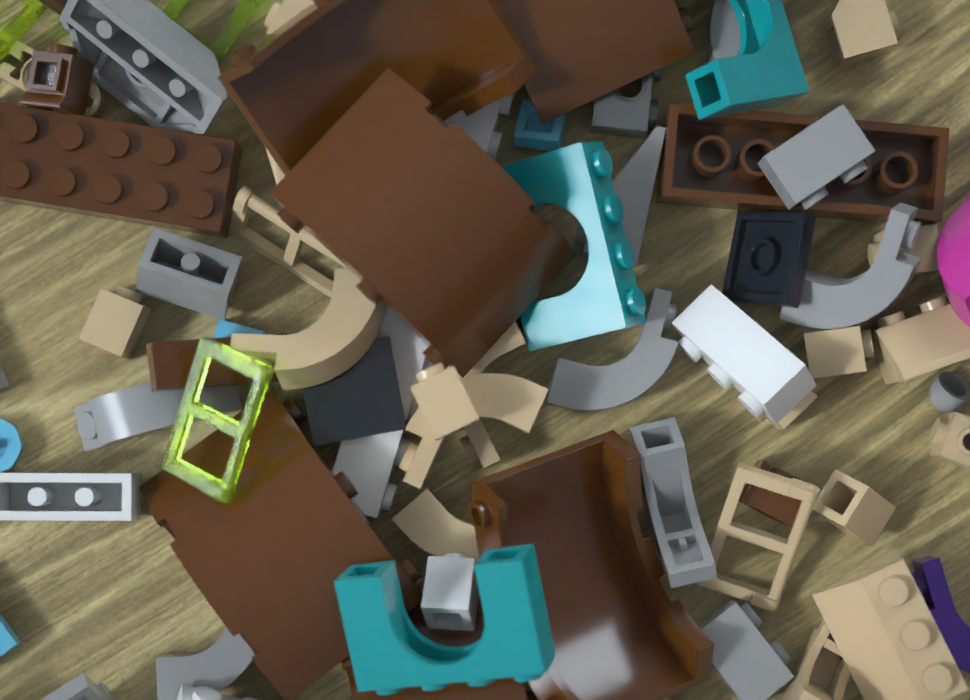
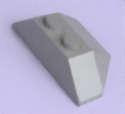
(147, 62)

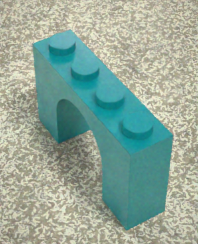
(762, 73)
(608, 291)
(394, 655)

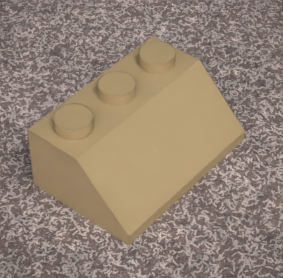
(920, 343)
(889, 635)

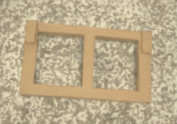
(287, 259)
(794, 488)

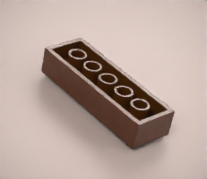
(717, 166)
(117, 170)

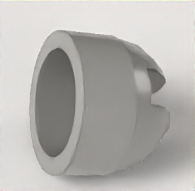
(948, 392)

